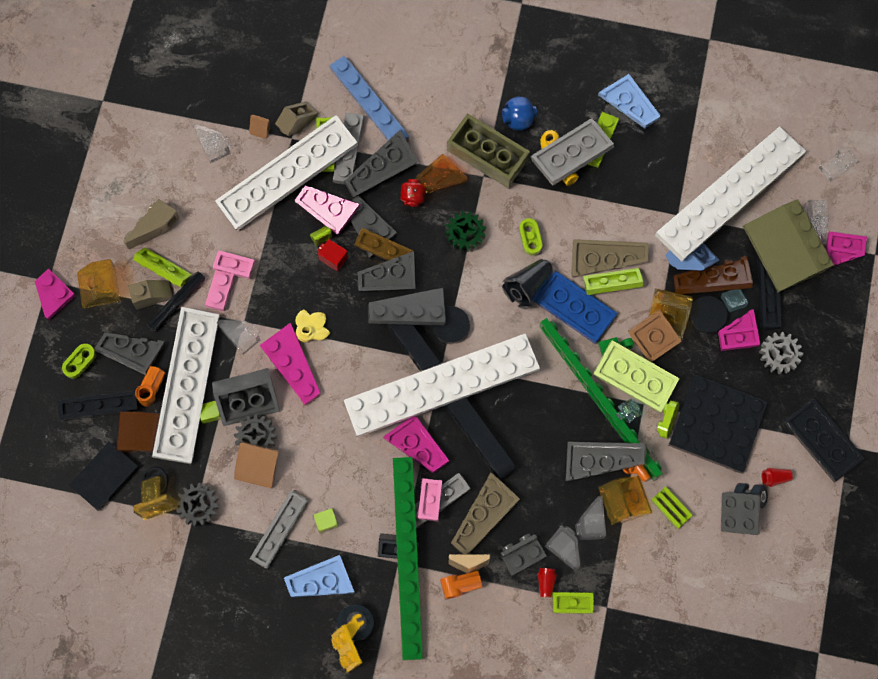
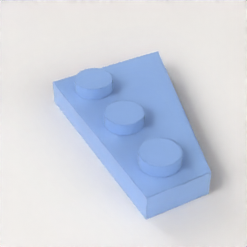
(631, 101)

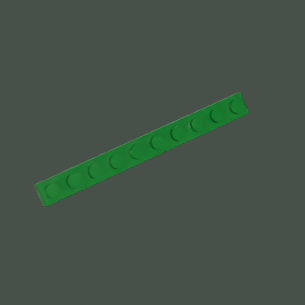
(595, 391)
(407, 559)

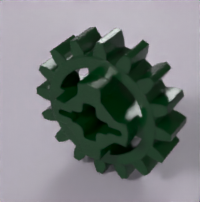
(457, 228)

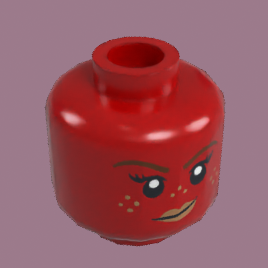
(412, 193)

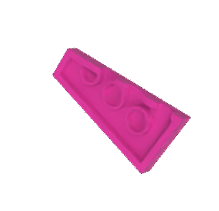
(289, 359)

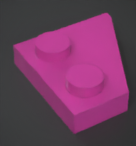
(845, 247)
(52, 293)
(740, 333)

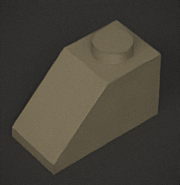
(296, 117)
(149, 293)

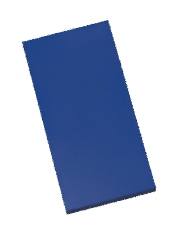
(575, 307)

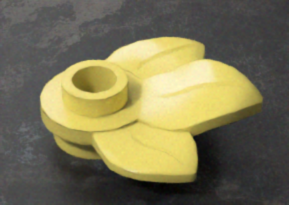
(313, 324)

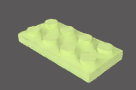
(636, 376)

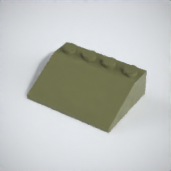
(788, 245)

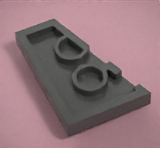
(368, 219)
(389, 275)
(131, 352)

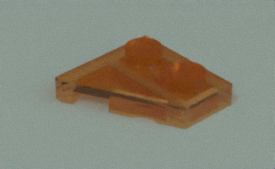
(441, 174)

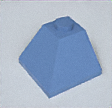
(698, 260)

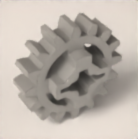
(787, 355)

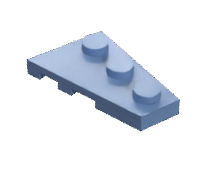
(321, 579)

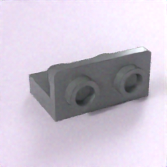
(523, 554)

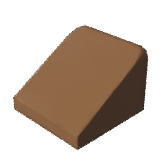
(259, 126)

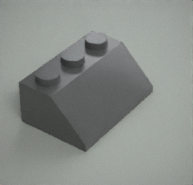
(245, 396)

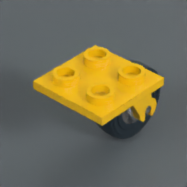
(353, 625)

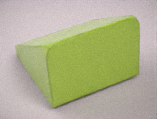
(321, 235)
(209, 412)
(325, 520)

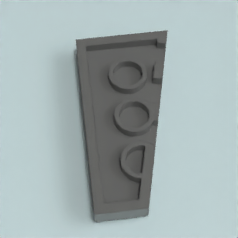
(410, 309)

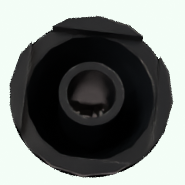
(527, 283)

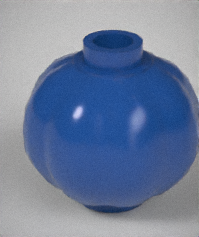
(519, 112)

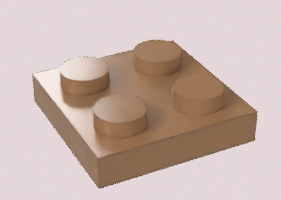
(654, 336)

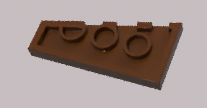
(723, 277)

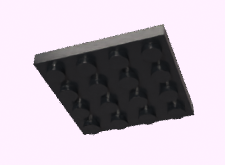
(718, 423)

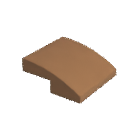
(256, 465)

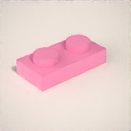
(234, 264)
(219, 290)
(430, 499)

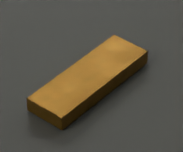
(379, 245)

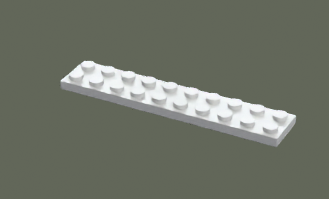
(730, 194)
(441, 385)

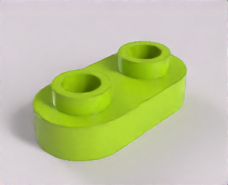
(530, 238)
(77, 360)
(665, 427)

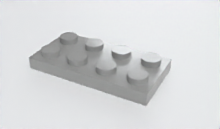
(572, 151)

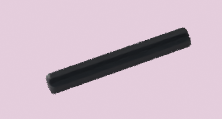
(176, 301)

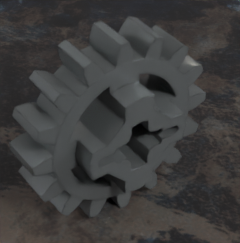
(255, 428)
(200, 497)

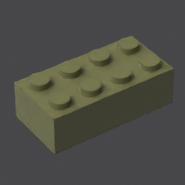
(487, 150)

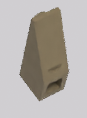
(154, 223)

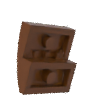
(137, 431)

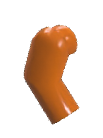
(640, 470)

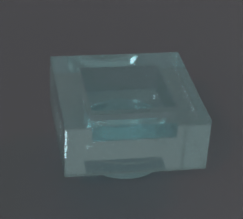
(734, 300)

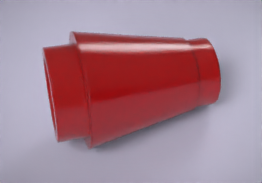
(774, 476)
(546, 581)

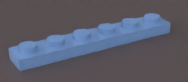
(366, 98)

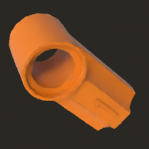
(150, 385)
(456, 585)

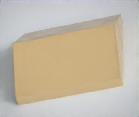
(468, 563)

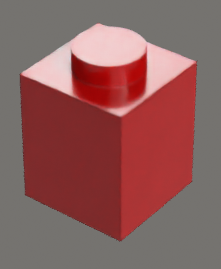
(332, 254)

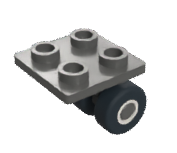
(742, 509)

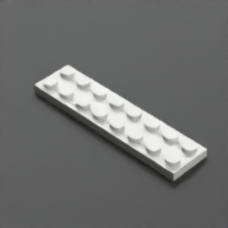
(286, 173)
(185, 386)

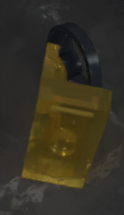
(152, 502)

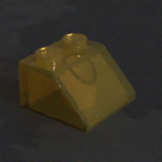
(98, 284)
(674, 307)
(624, 499)

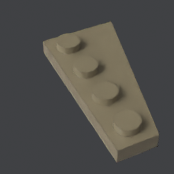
(600, 256)
(488, 509)

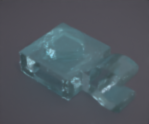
(629, 410)

